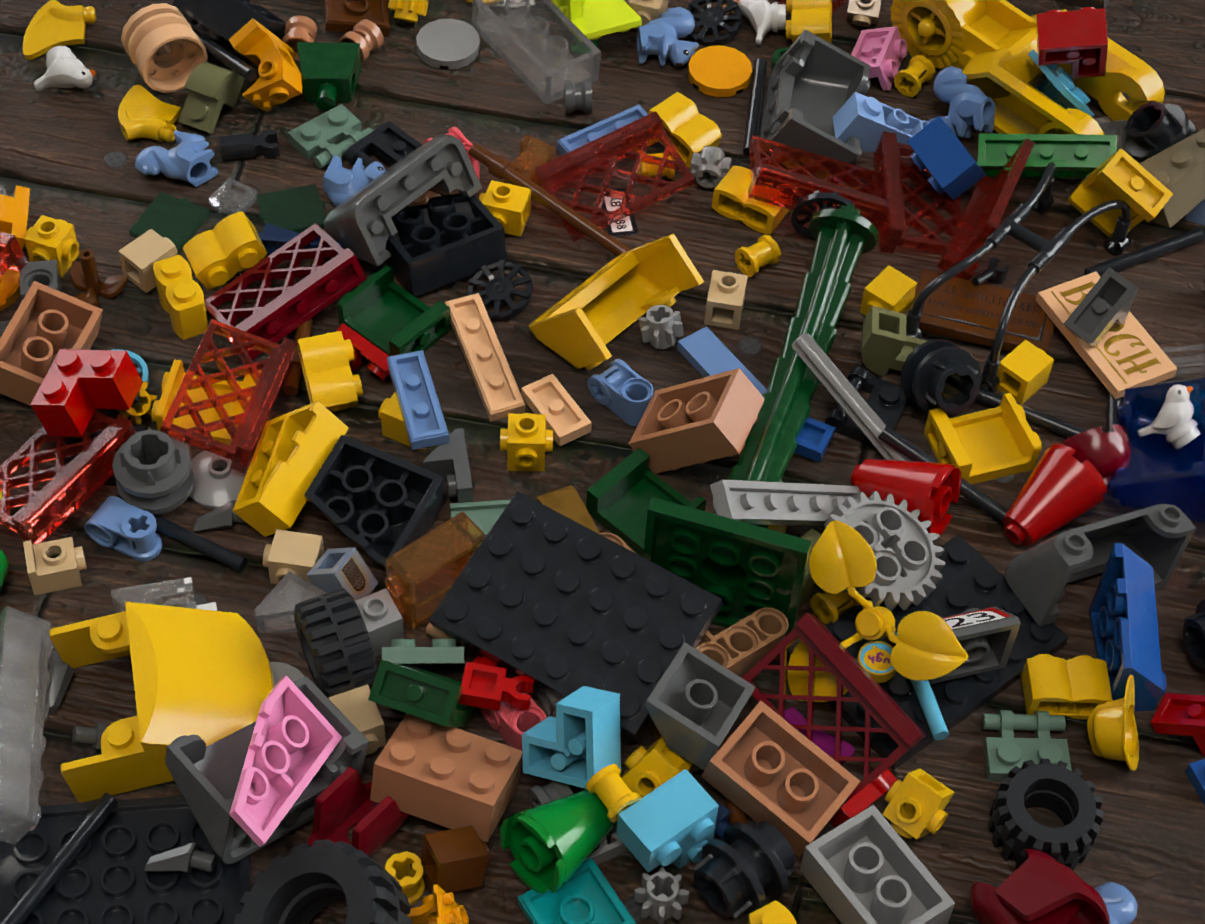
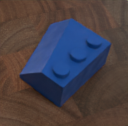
(1127, 627)

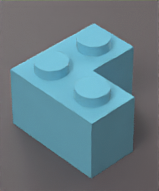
(577, 740)
(669, 823)

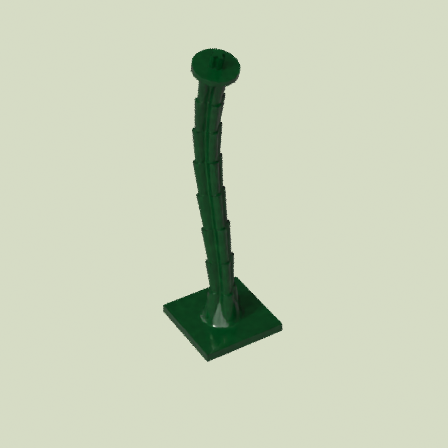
(747, 561)

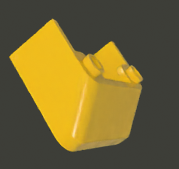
(615, 299)

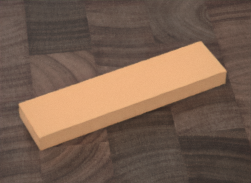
(485, 357)

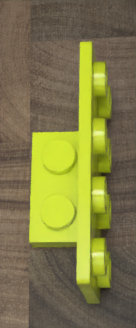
(599, 17)

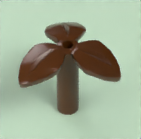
(86, 278)

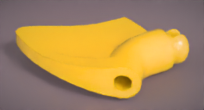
(56, 26)
(146, 116)

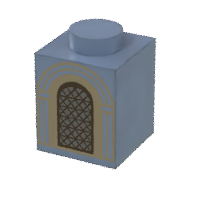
(343, 569)

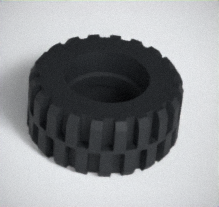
(318, 876)

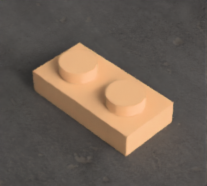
(561, 411)

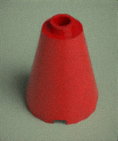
(922, 484)
(1053, 496)

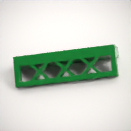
(1072, 153)

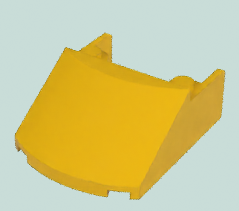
(190, 677)

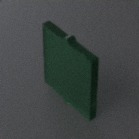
(292, 208)
(171, 219)

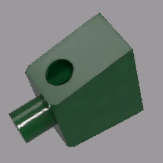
(329, 72)

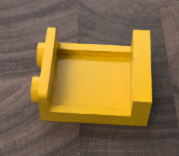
(1124, 180)
(170, 385)
(984, 442)

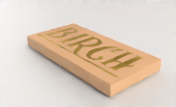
(1125, 354)

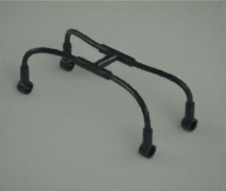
(1040, 202)

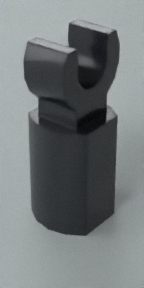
(248, 146)

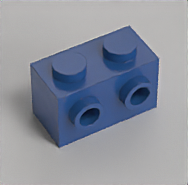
(945, 158)

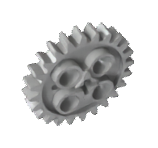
(902, 548)

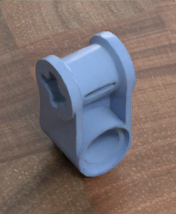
(622, 391)
(125, 529)

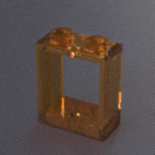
(429, 566)

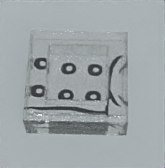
(233, 197)

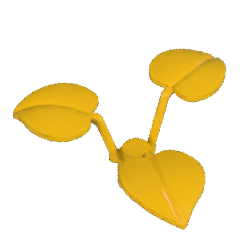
(924, 642)

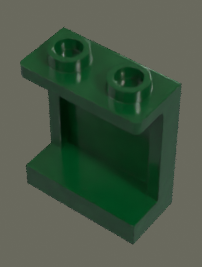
(393, 316)
(623, 498)
(420, 694)

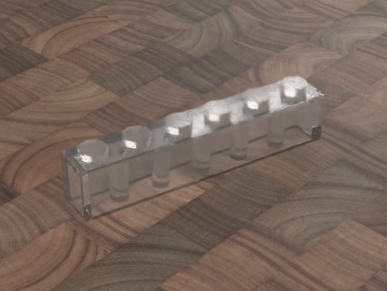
(23, 710)

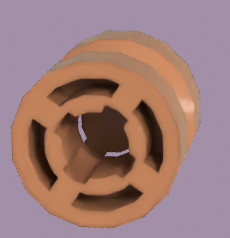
(299, 30)
(367, 35)

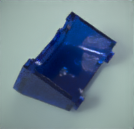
(1156, 468)

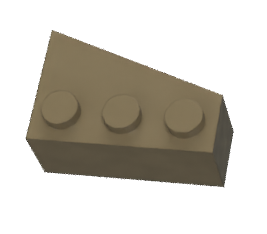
(1183, 173)

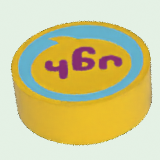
(876, 660)

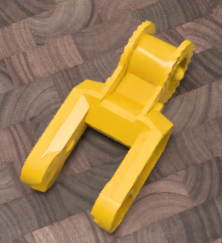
(992, 48)

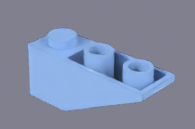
(868, 119)

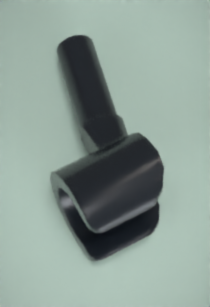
(992, 274)

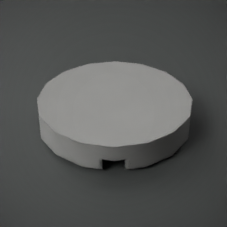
(448, 43)

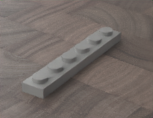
(778, 501)

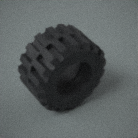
(335, 642)
(1048, 788)

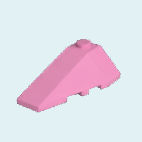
(281, 760)

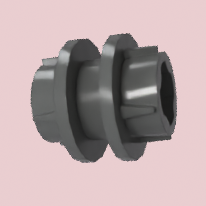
(153, 472)

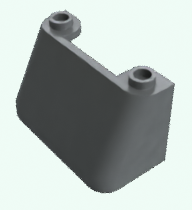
(806, 93)
(365, 217)
(1040, 573)
(212, 774)

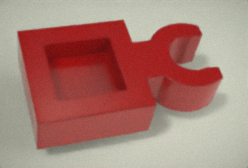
(487, 686)
(864, 798)

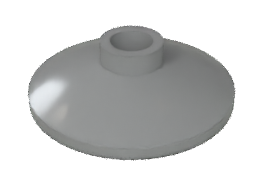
(212, 486)

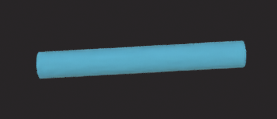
(930, 709)

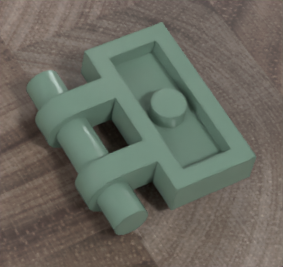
(327, 135)
(1006, 752)

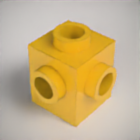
(508, 205)
(52, 240)
(526, 442)
(652, 767)
(917, 805)

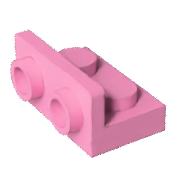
(883, 51)

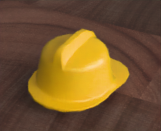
(1114, 729)

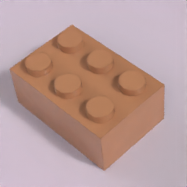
(37, 332)
(698, 421)
(447, 775)
(780, 777)

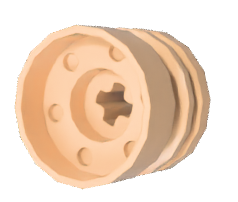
(162, 46)

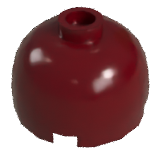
(1102, 450)

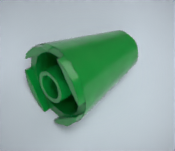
(555, 839)

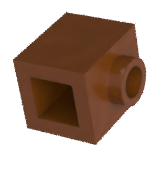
(454, 859)

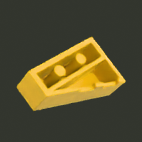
(285, 466)

